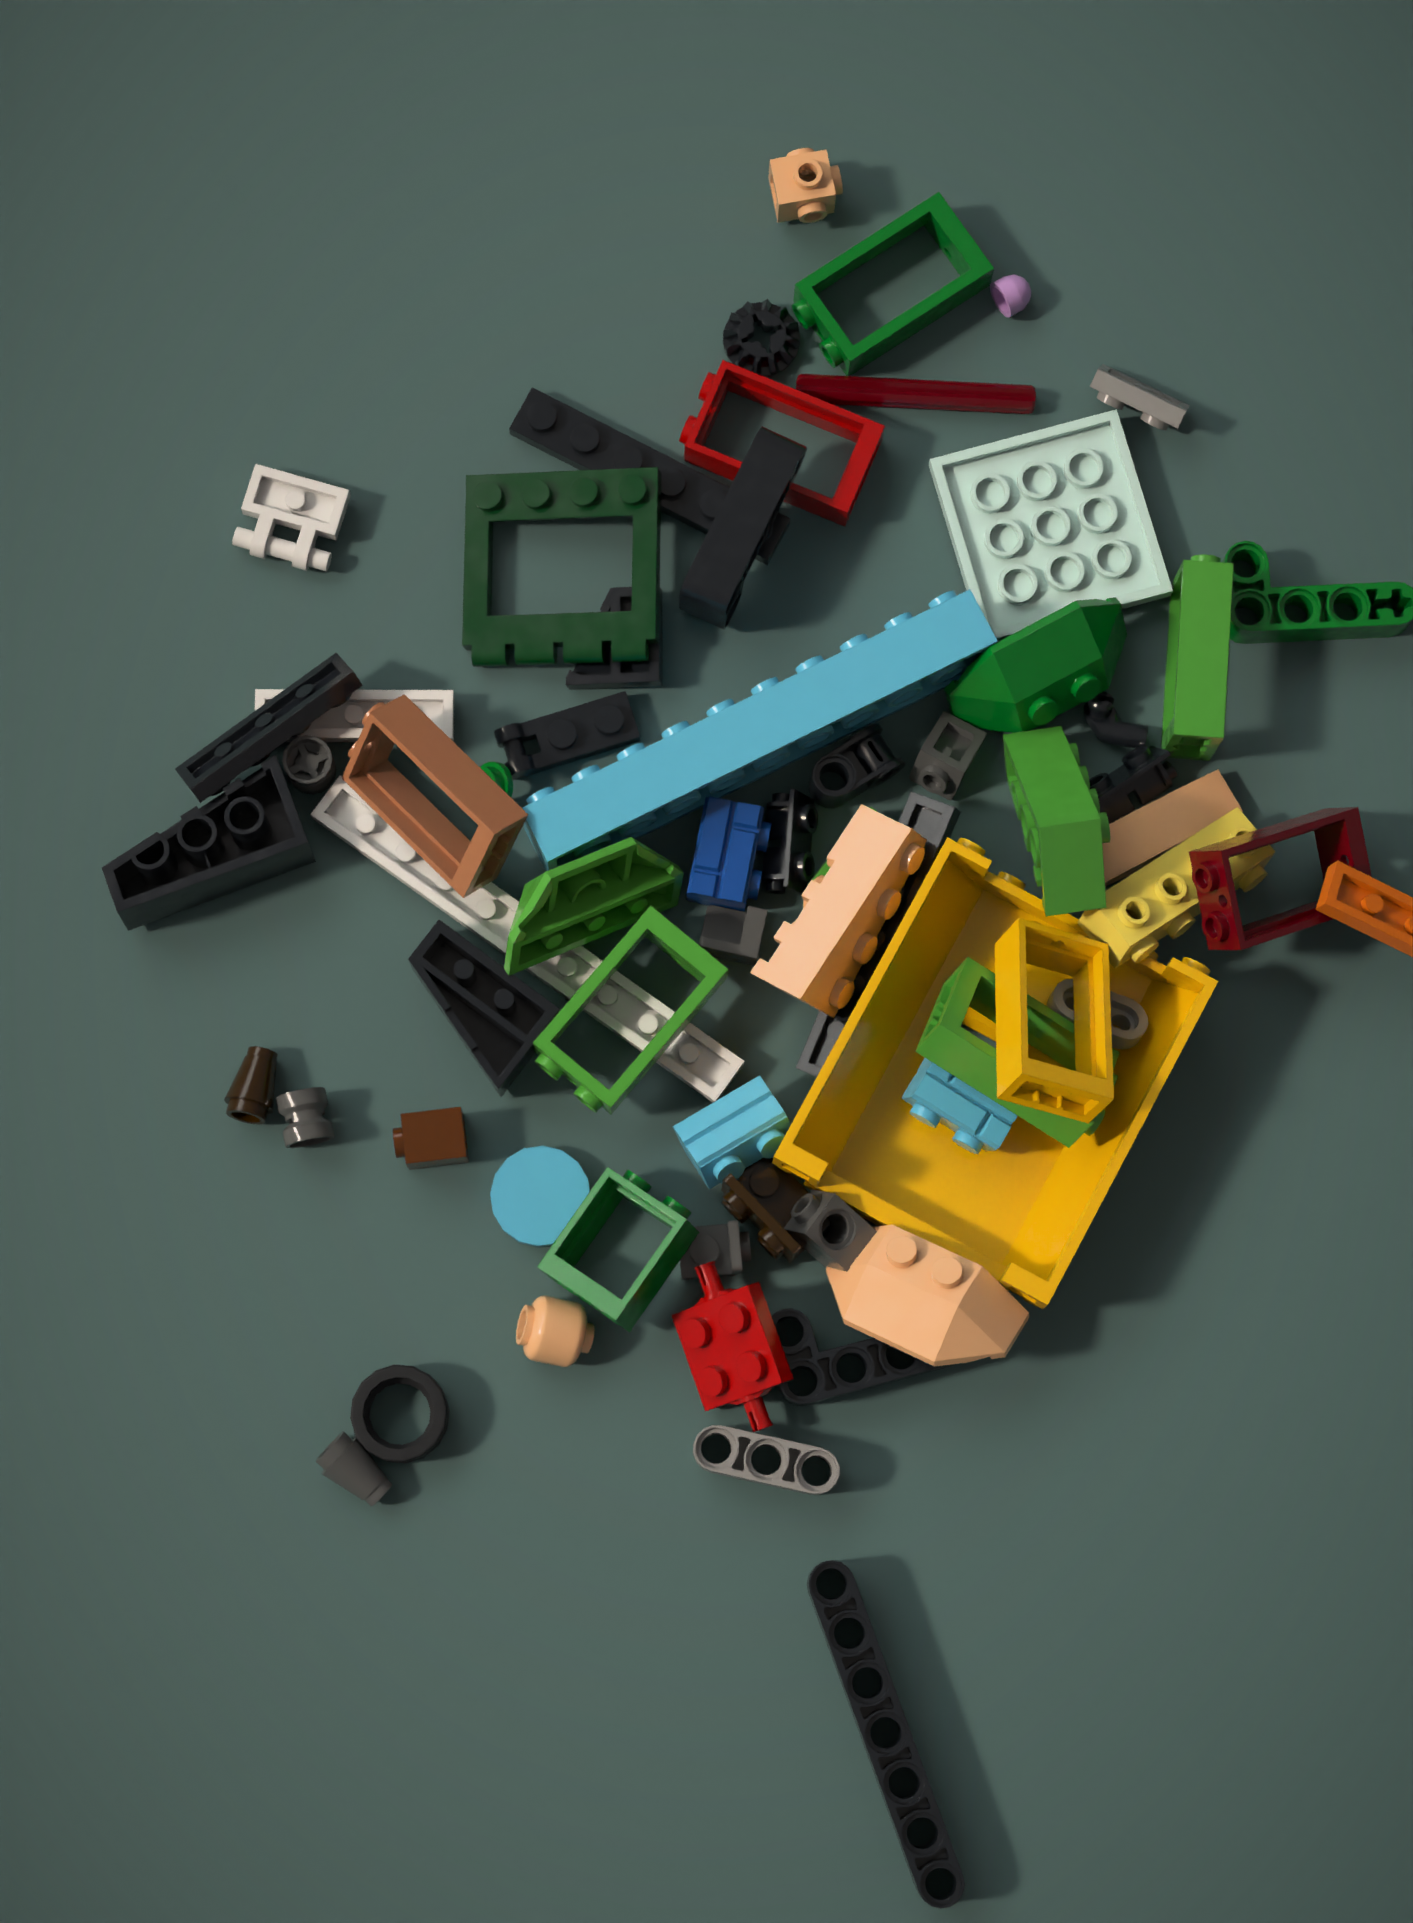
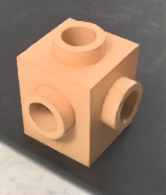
(804, 185)

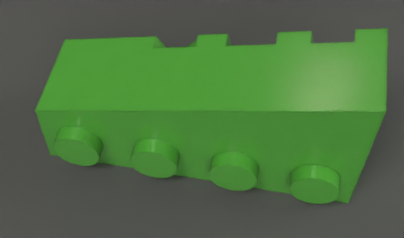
(1058, 819)

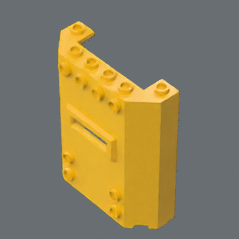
(1030, 1198)

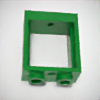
(586, 1224)

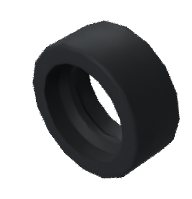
(362, 1406)

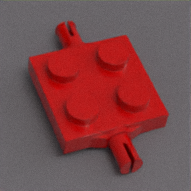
(732, 1346)

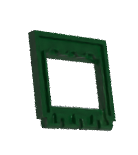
(548, 497)

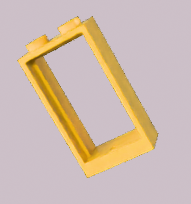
(1037, 1083)

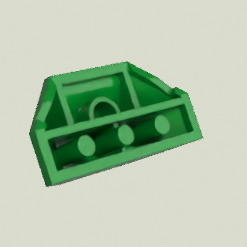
(1042, 668)

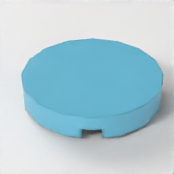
(537, 1194)

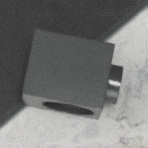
(847, 1234)

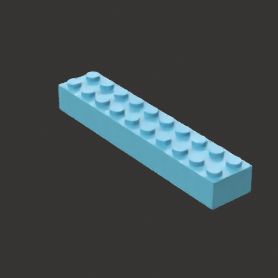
(759, 733)

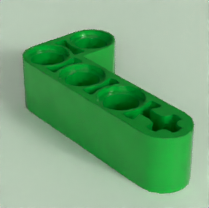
(1317, 604)

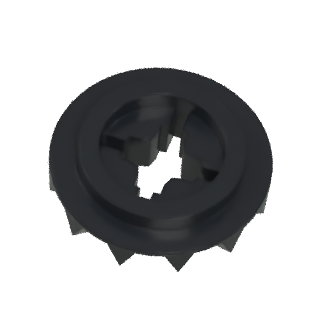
(751, 356)

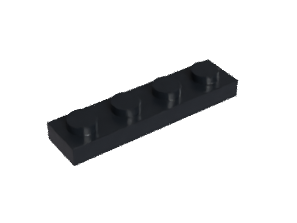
(269, 727)

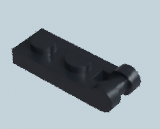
(569, 735)

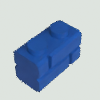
(726, 854)

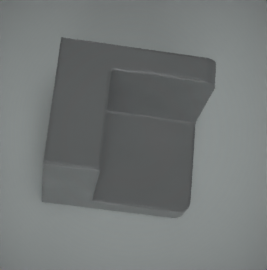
(733, 933)

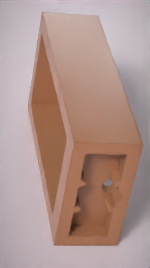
(459, 861)

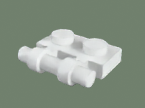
(293, 503)

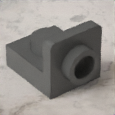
(946, 755)
(719, 1244)

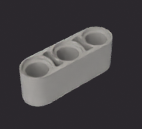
(791, 1460)

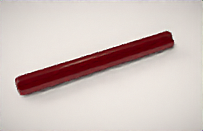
(919, 393)

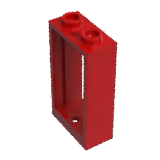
(797, 404)

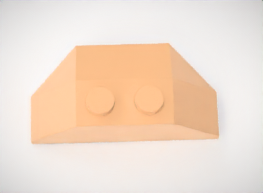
(926, 1300)

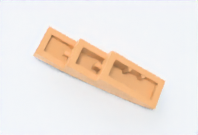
(1165, 824)

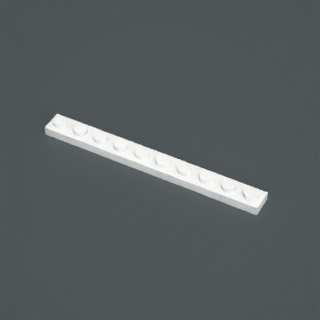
(490, 914)

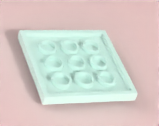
(1050, 522)

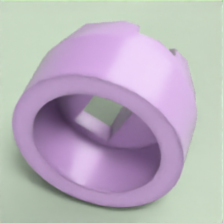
(1010, 294)

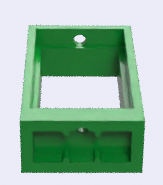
(952, 239)

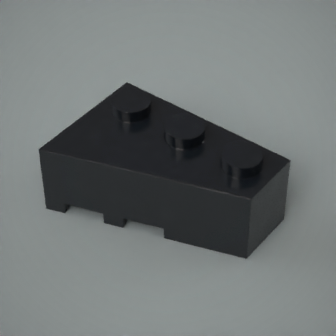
(485, 1006)

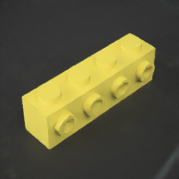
(1162, 894)

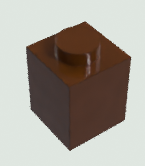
(432, 1138)

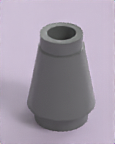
(353, 1468)

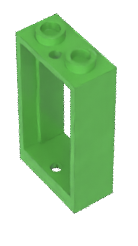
(1197, 658)
(679, 948)
(975, 1061)

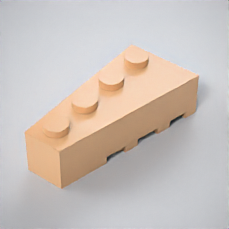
(844, 912)

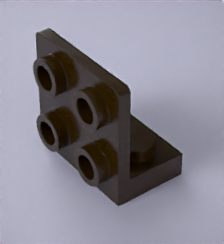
(766, 1199)

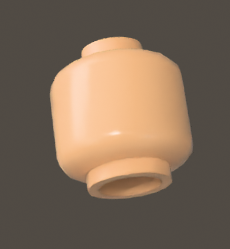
(554, 1331)

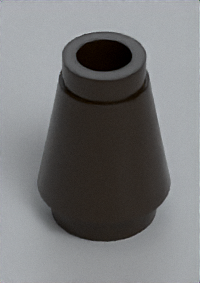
(253, 1087)

